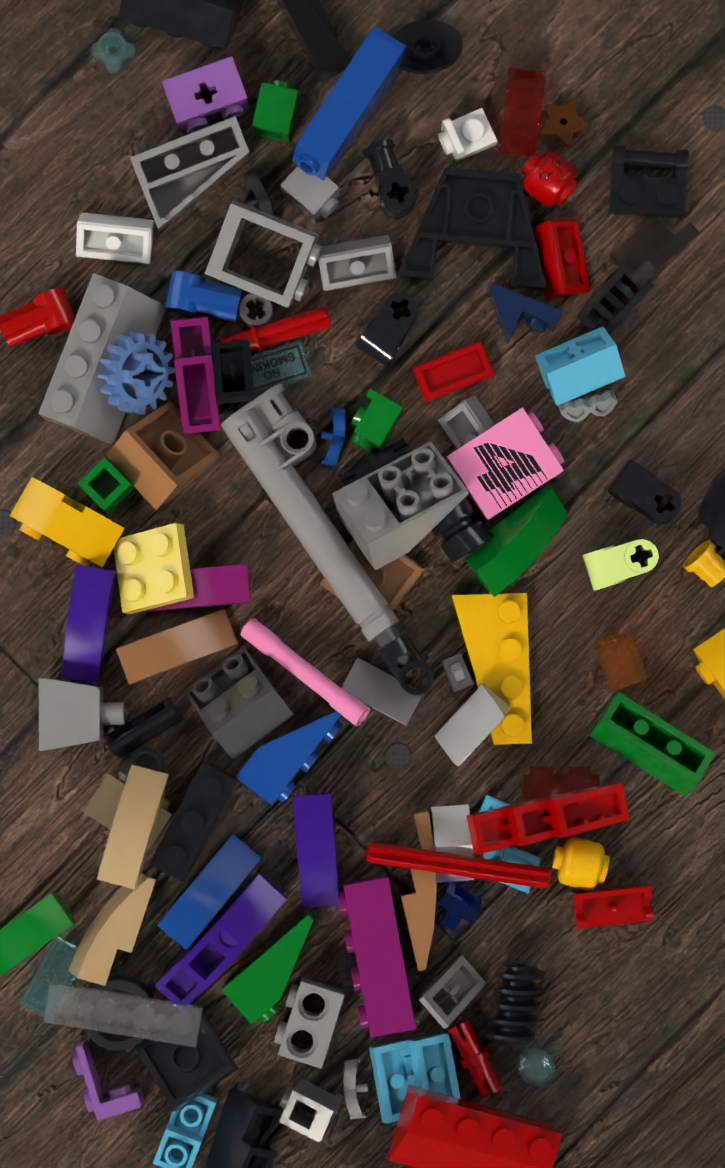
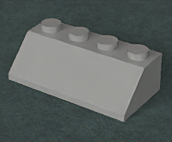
(74, 390)

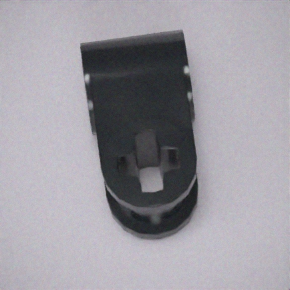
(385, 333)
(639, 487)

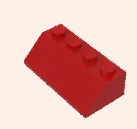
(459, 1133)

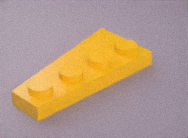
(499, 656)

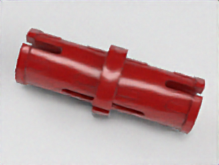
(475, 1058)

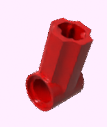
(47, 315)

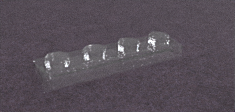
(123, 1014)

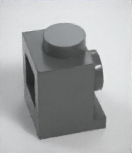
(309, 1109)

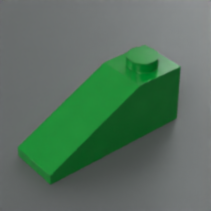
(264, 979)

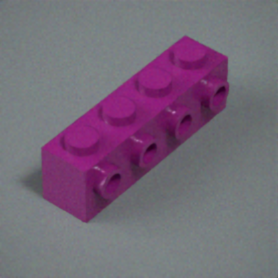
(378, 956)

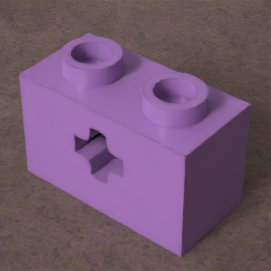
(222, 84)

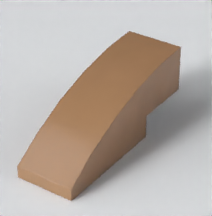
(176, 646)

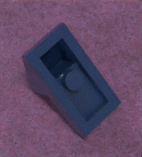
(511, 305)

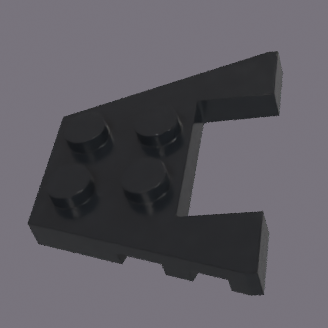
(477, 211)

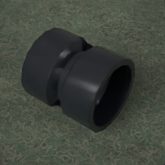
(461, 532)

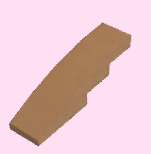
(421, 902)

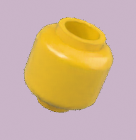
(581, 863)

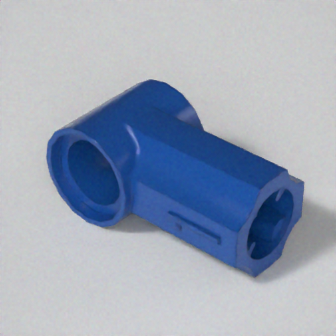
(193, 295)

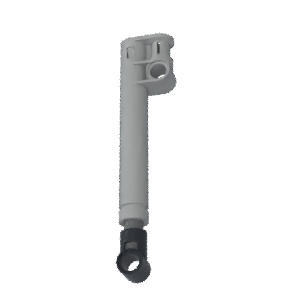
(264, 445)

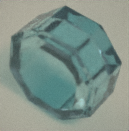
(536, 1066)

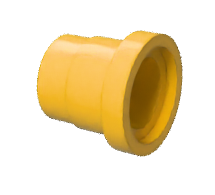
(706, 564)

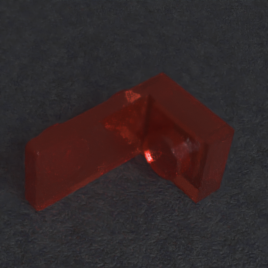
(522, 111)

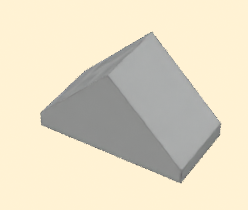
(451, 991)

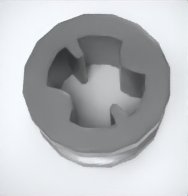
(245, 313)

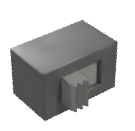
(457, 672)

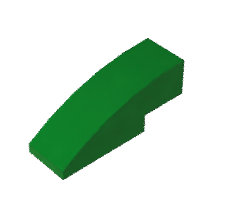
(518, 541)
(33, 930)

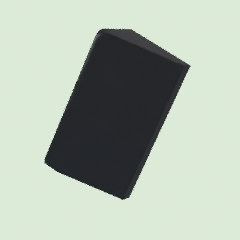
(143, 728)

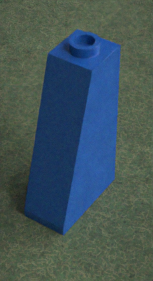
(349, 103)

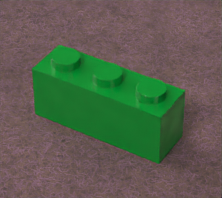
(652, 744)

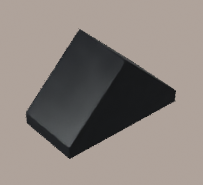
(233, 371)

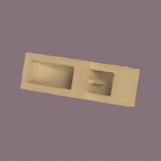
(133, 827)
(111, 930)

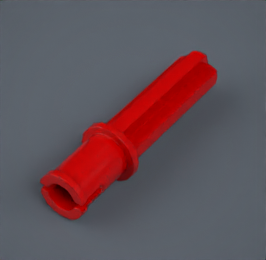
(283, 329)

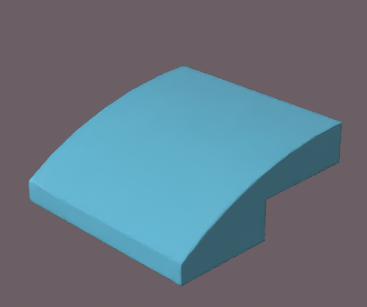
(416, 1062)

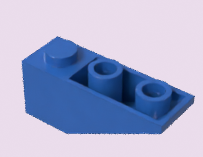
(277, 762)

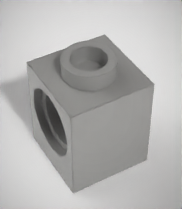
(311, 194)

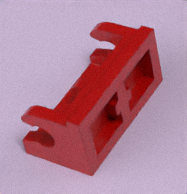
(612, 905)

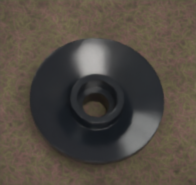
(429, 46)

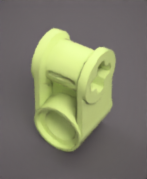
(614, 563)

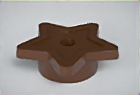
(559, 131)

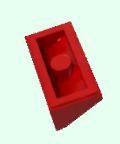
(562, 258)

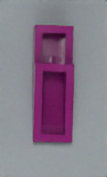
(195, 374)
(215, 588)

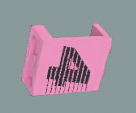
(506, 463)

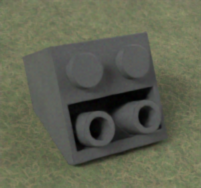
(238, 703)

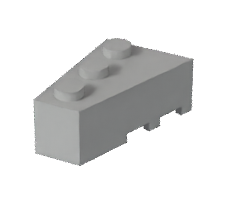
(188, 167)

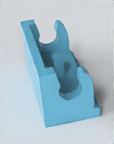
(580, 365)

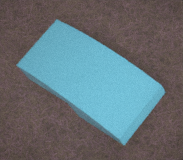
(185, 1133)

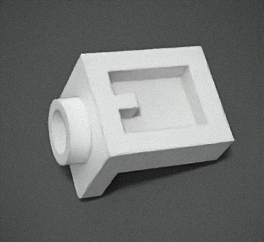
(467, 135)

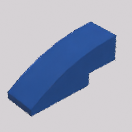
(209, 891)

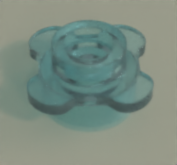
(110, 40)

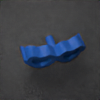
(337, 437)

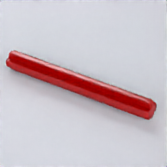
(458, 865)

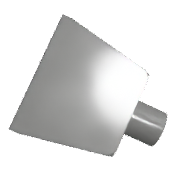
(74, 714)

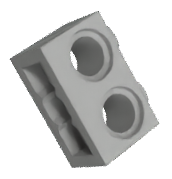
(318, 1024)

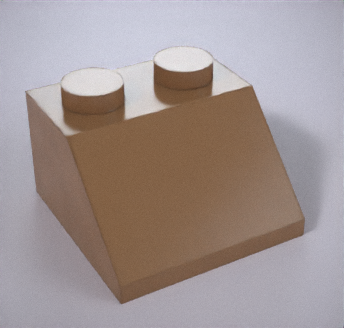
(160, 457)

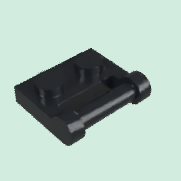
(648, 194)

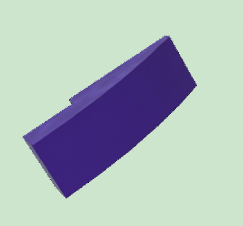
(88, 623)
(316, 849)

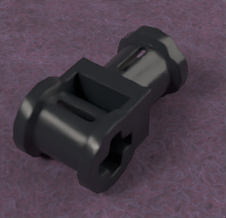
(390, 179)

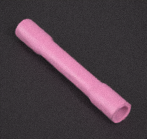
(337, 697)

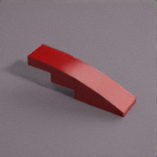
(548, 818)

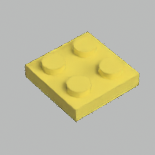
(153, 568)

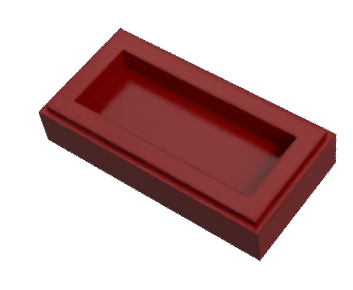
(453, 372)

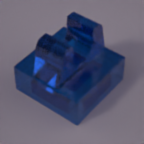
(458, 905)

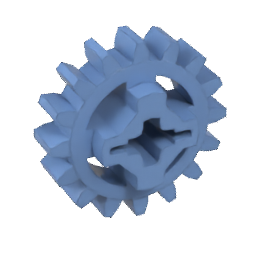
(136, 372)

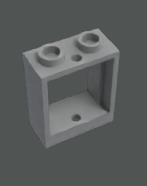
(227, 241)

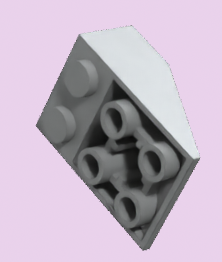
(399, 504)

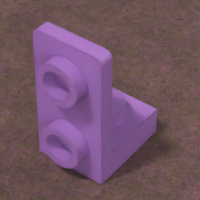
(120, 1098)

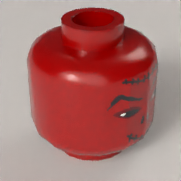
(550, 178)

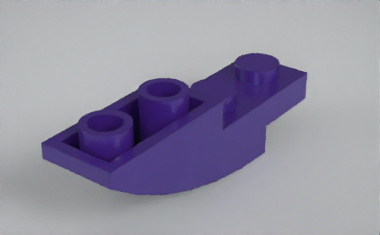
(221, 941)

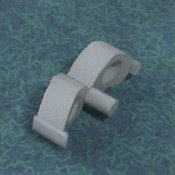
(580, 408)
(350, 1088)

